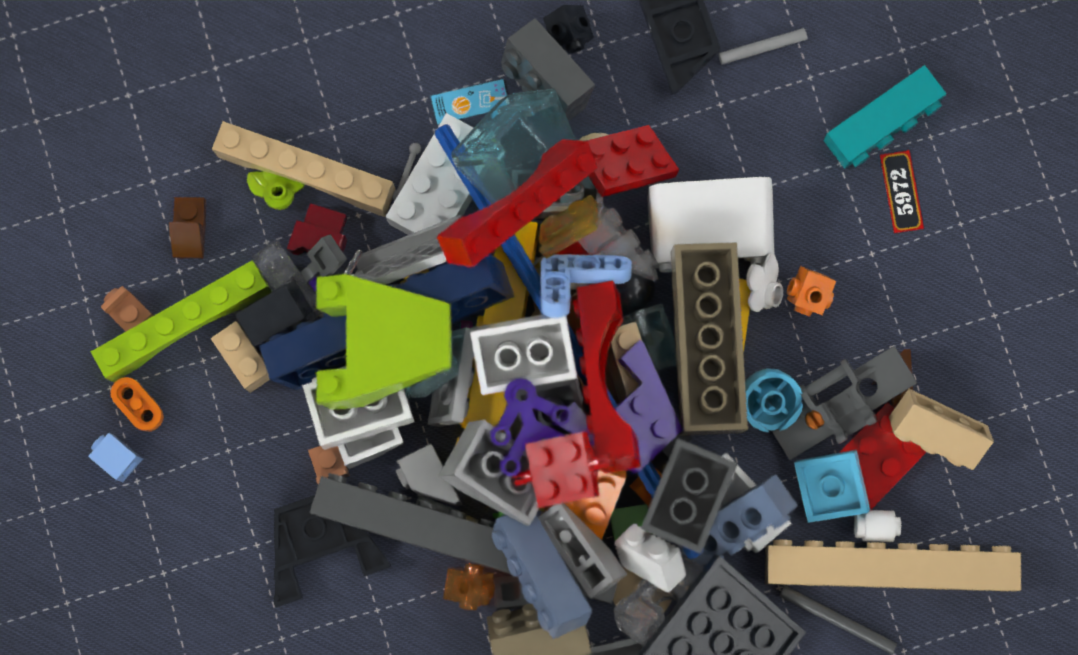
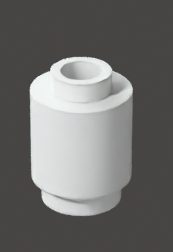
(877, 526)

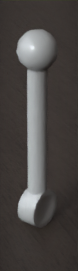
(414, 148)

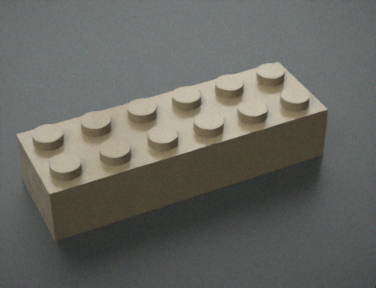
(708, 339)

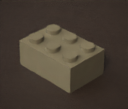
(521, 634)

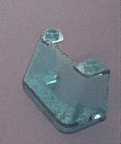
(511, 141)

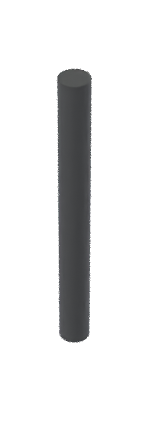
(838, 619)

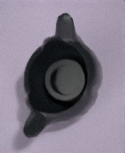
(635, 293)

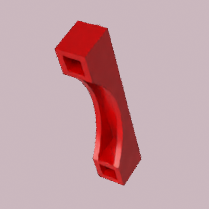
(480, 233)
(600, 319)

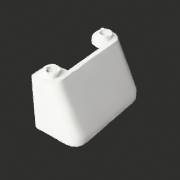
(712, 213)

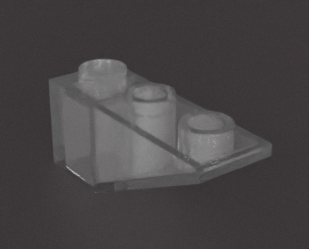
(614, 240)

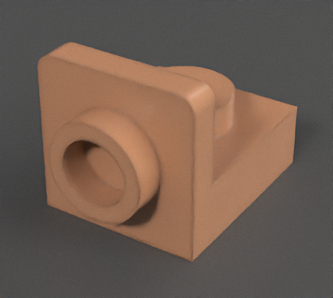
(125, 308)
(327, 462)

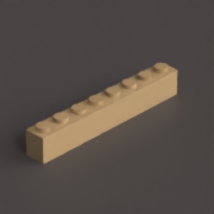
(892, 567)

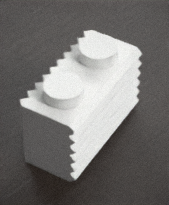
(650, 557)

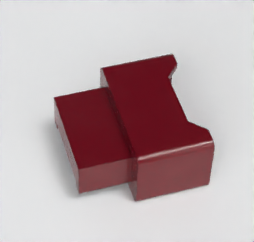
(317, 224)

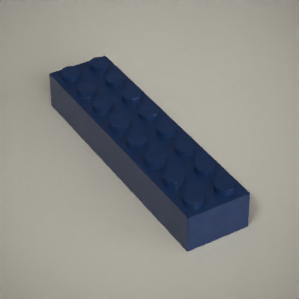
(321, 345)

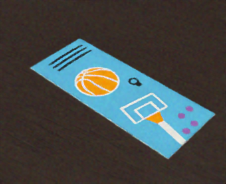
(469, 100)

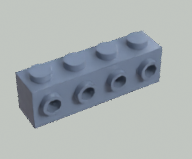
(542, 575)

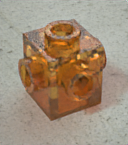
(469, 586)

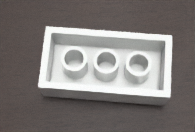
(433, 188)

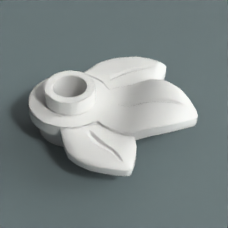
(763, 285)

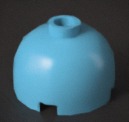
(772, 400)

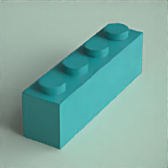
(884, 117)

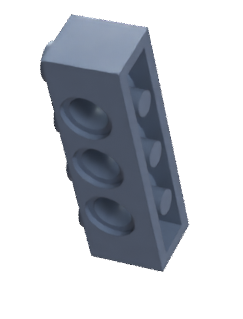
(741, 520)

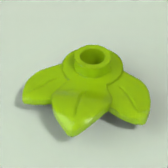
(267, 184)

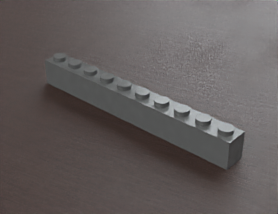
(416, 524)

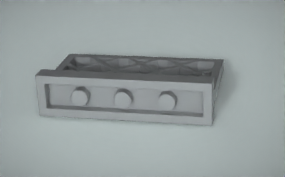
(404, 255)

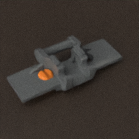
(850, 408)

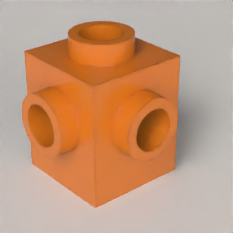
(810, 291)

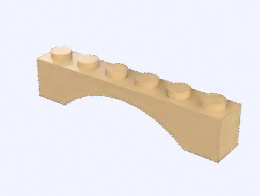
(324, 174)

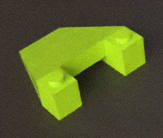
(390, 340)

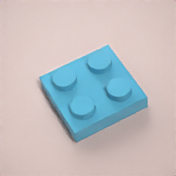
(832, 486)

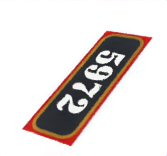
(901, 191)

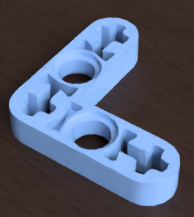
(577, 270)

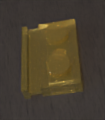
(568, 226)

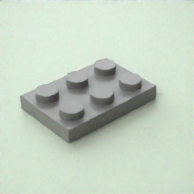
(450, 401)

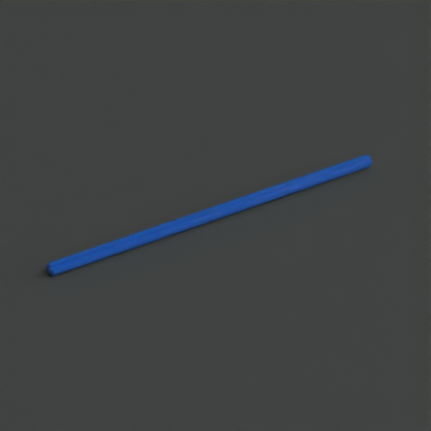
(533, 284)

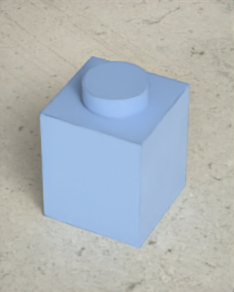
(114, 456)

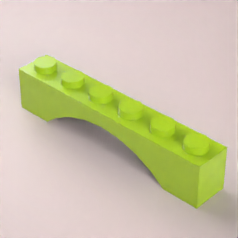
(155, 334)

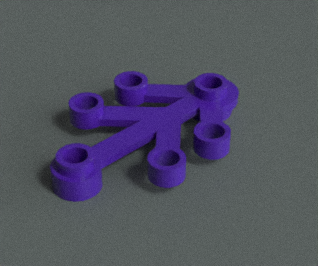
(531, 429)

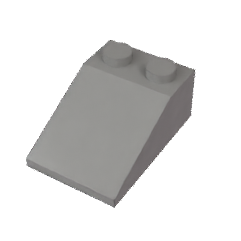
(477, 472)

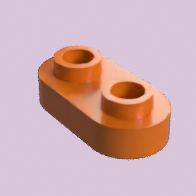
(137, 405)

